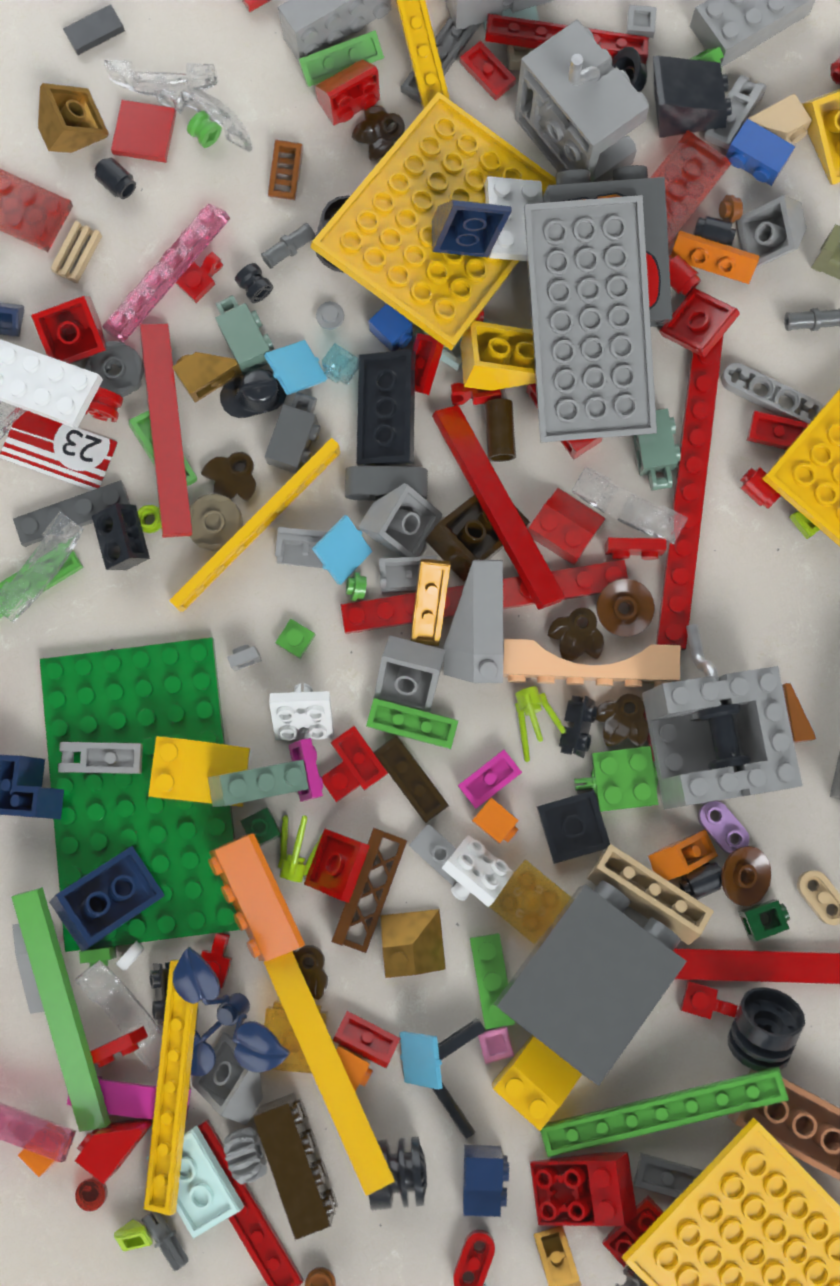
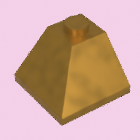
(69, 118)
(412, 943)

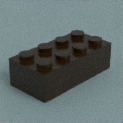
(295, 1165)

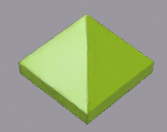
(133, 1236)

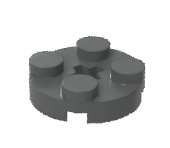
(126, 358)

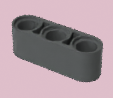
(374, 482)

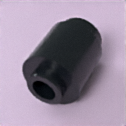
(115, 178)
(715, 230)
(702, 880)

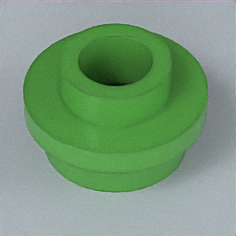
(356, 586)

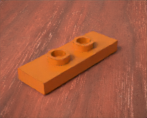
(715, 257)

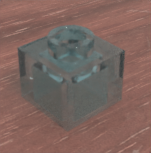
(340, 364)

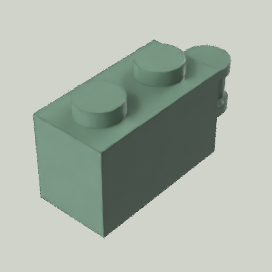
(243, 334)
(658, 452)

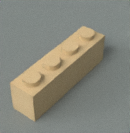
(652, 894)

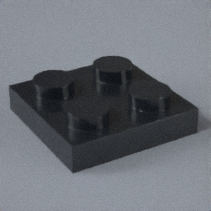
(573, 827)

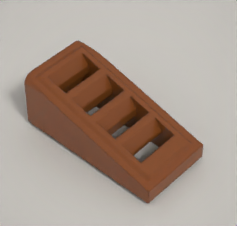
(288, 148)
(798, 720)

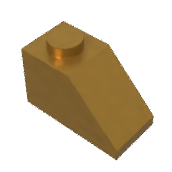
(204, 373)

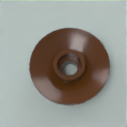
(638, 600)
(746, 876)

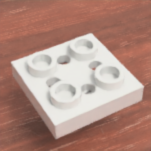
(301, 714)
(476, 872)

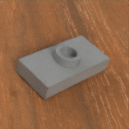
(434, 850)

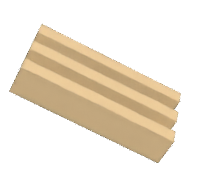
(66, 248)

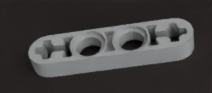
(775, 390)

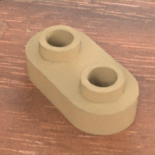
(821, 896)

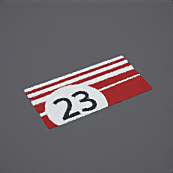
(58, 450)

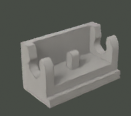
(296, 545)
(400, 573)

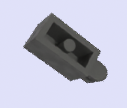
(293, 435)

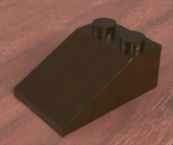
(466, 537)

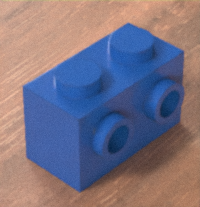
(759, 152)

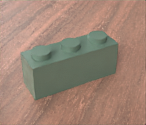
(257, 783)

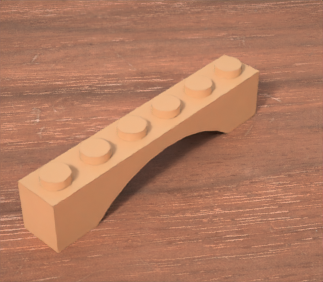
(529, 660)

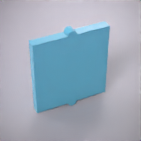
(295, 367)
(342, 549)
(421, 1060)

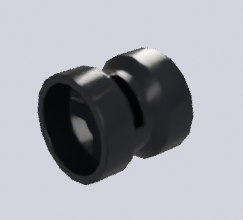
(254, 283)

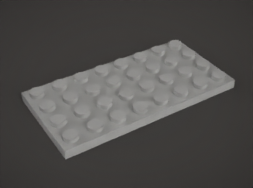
(590, 318)

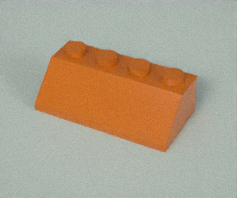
(255, 898)

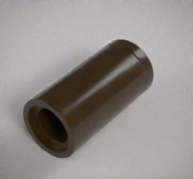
(500, 430)

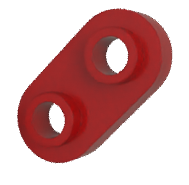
(474, 1260)

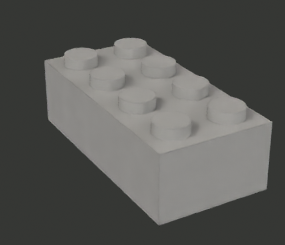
(317, 24)
(744, 24)

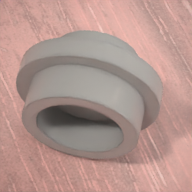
(330, 315)

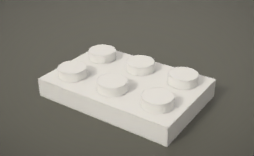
(514, 193)

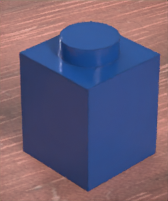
(391, 328)

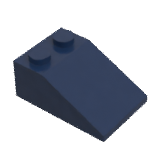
(468, 227)
(106, 898)

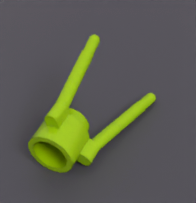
(530, 703)
(293, 865)

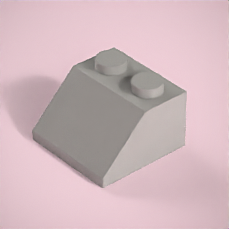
(409, 673)

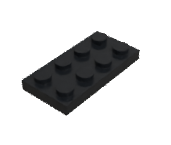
(386, 408)

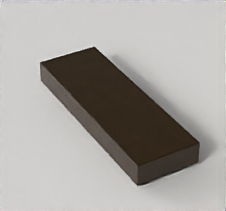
(411, 779)

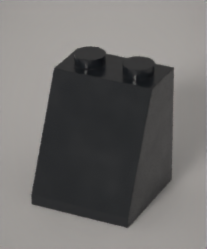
(689, 95)

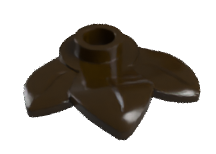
(375, 131)
(227, 479)
(577, 639)
(621, 724)
(313, 974)

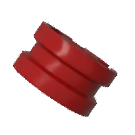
(105, 405)

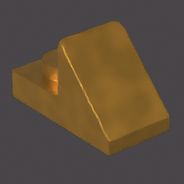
(557, 1257)

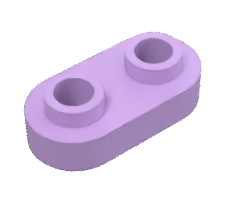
(724, 827)

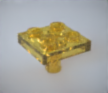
(552, 899)

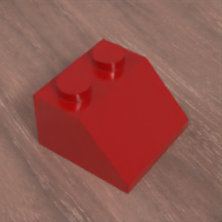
(70, 330)
(565, 526)
(107, 1148)

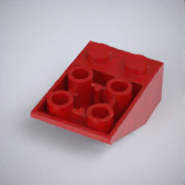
(584, 1190)

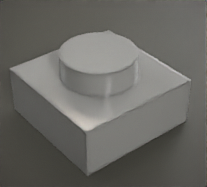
(641, 20)
(243, 657)

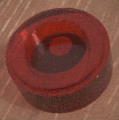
(91, 1194)

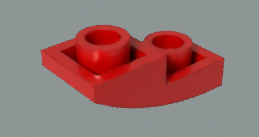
(623, 1237)

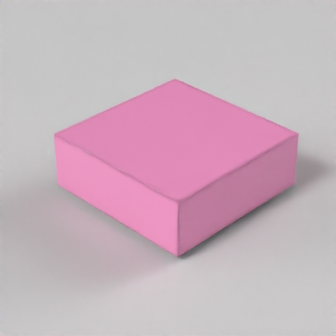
(496, 1044)

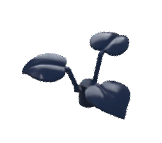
(256, 1045)

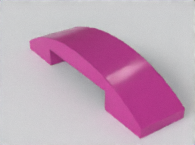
(129, 1098)

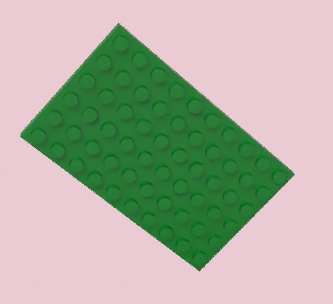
(133, 699)

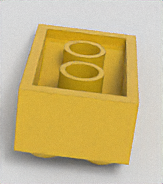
(825, 132)
(497, 356)
(184, 766)
(536, 1082)

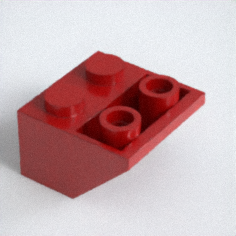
(349, 91)

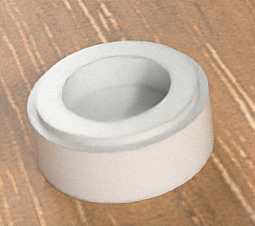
(130, 956)

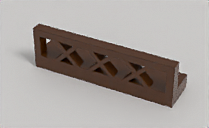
(349, 910)

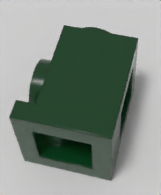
(777, 921)

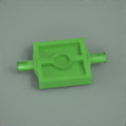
(622, 779)

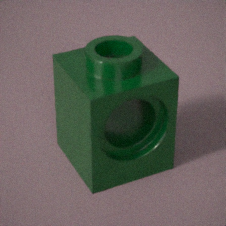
(262, 825)

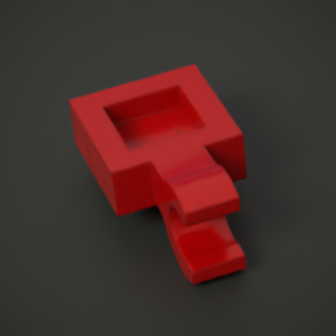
(197, 280)
(462, 394)
(216, 958)
(702, 1001)

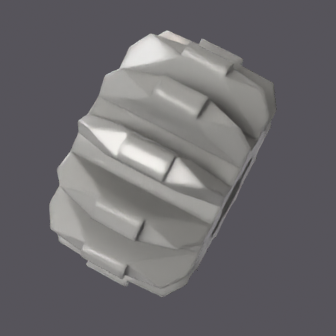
(245, 1155)

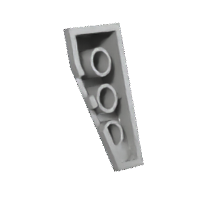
(476, 630)

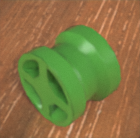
(204, 129)

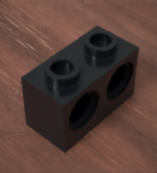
(120, 537)

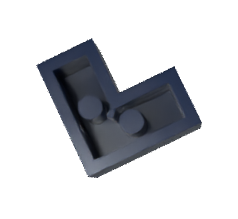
(23, 791)
(483, 1180)

